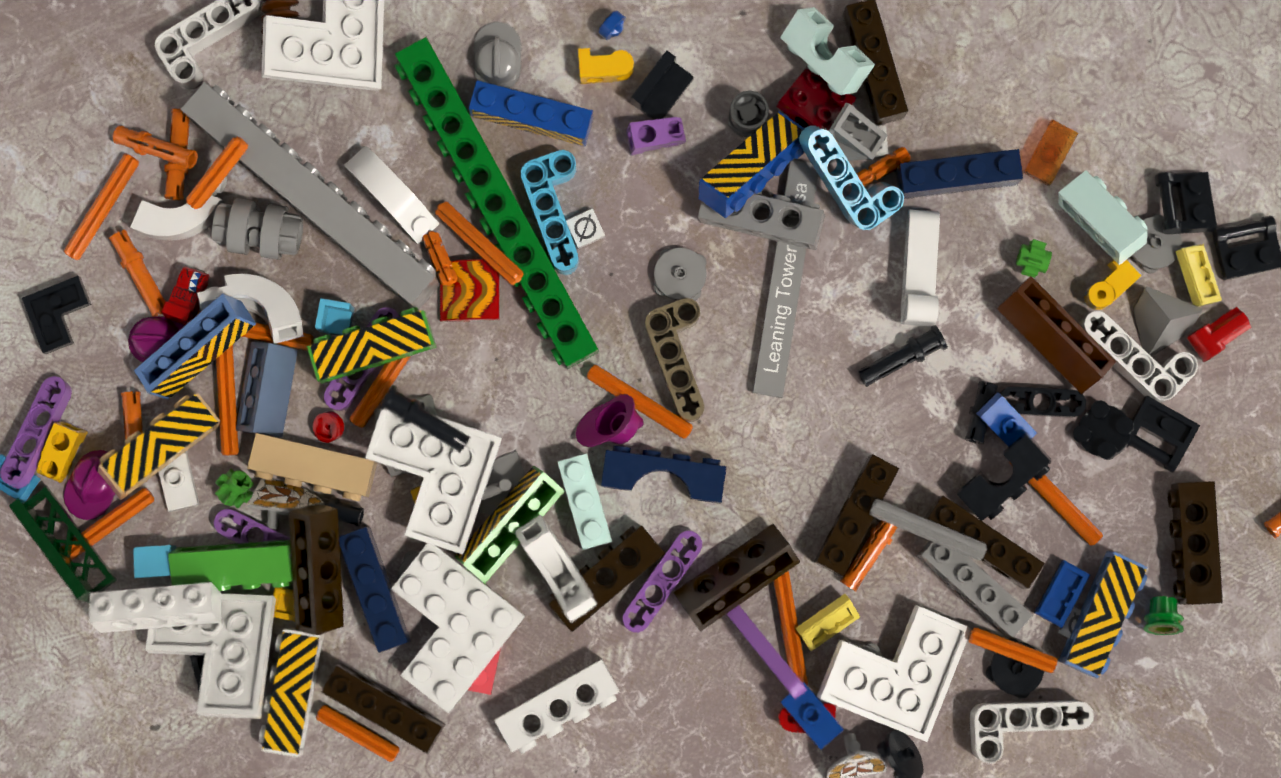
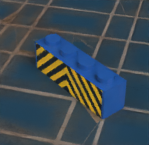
(531, 113)
(751, 165)

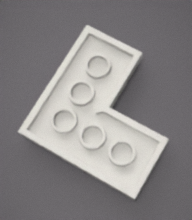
(333, 52)
(451, 480)
(469, 620)
(233, 653)
(900, 691)

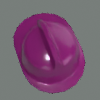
(150, 335)
(611, 422)
(86, 492)

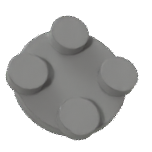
(1160, 247)
(680, 274)

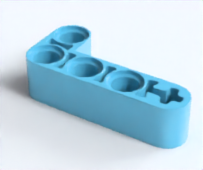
(845, 174)
(554, 215)

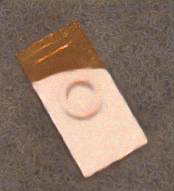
(1050, 152)

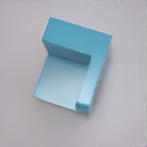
(334, 316)
(152, 561)

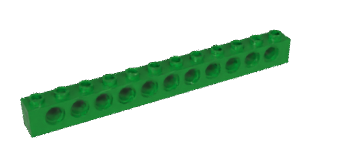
(423, 57)

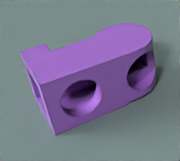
(655, 134)

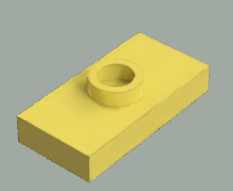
(1198, 275)
(827, 622)

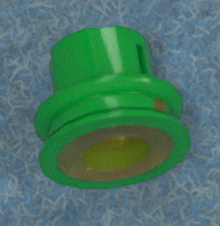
(1163, 617)

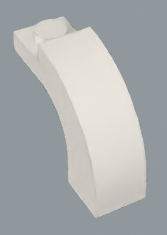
(391, 193)
(178, 222)
(262, 298)
(556, 567)

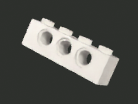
(155, 607)
(512, 722)

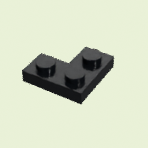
(47, 312)

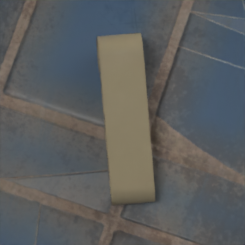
(680, 362)

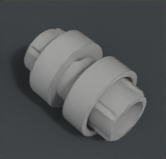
(236, 225)

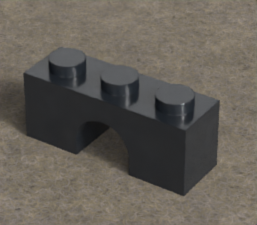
(987, 497)

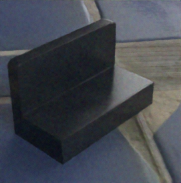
(661, 87)

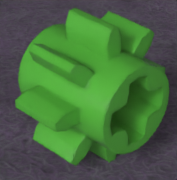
(1033, 258)
(234, 488)

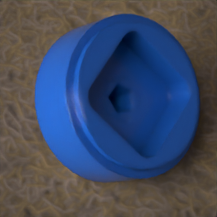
(612, 25)

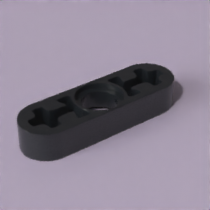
(1064, 394)

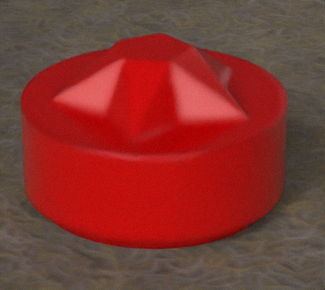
(328, 426)

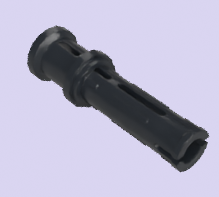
(914, 350)
(410, 411)

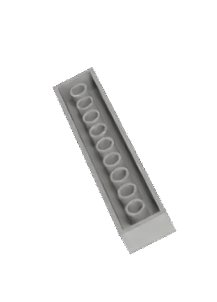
(307, 193)

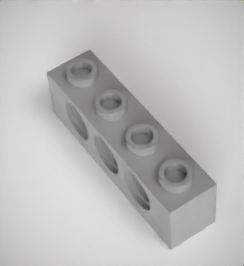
(804, 234)
(976, 588)

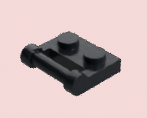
(1194, 201)
(1248, 258)
(1165, 425)

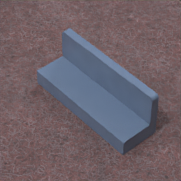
(266, 389)

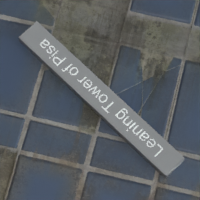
(784, 290)

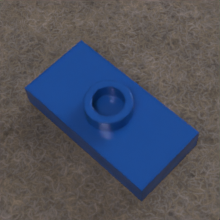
(1004, 420)
(1062, 593)
(813, 717)

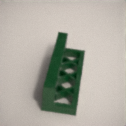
(53, 550)

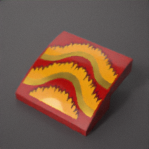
(473, 295)

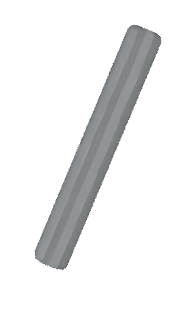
(928, 529)

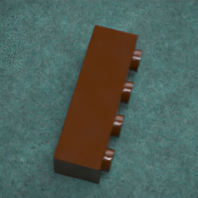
(1056, 335)

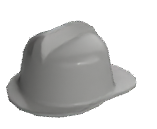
(497, 55)

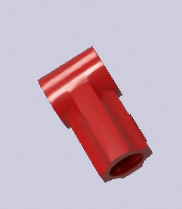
(1213, 337)

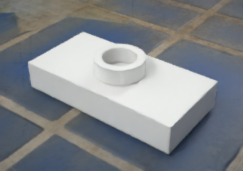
(179, 484)

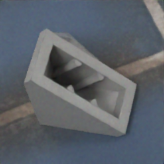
(856, 135)
(1162, 319)

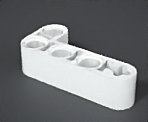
(212, 32)
(918, 300)
(1133, 351)
(1030, 722)

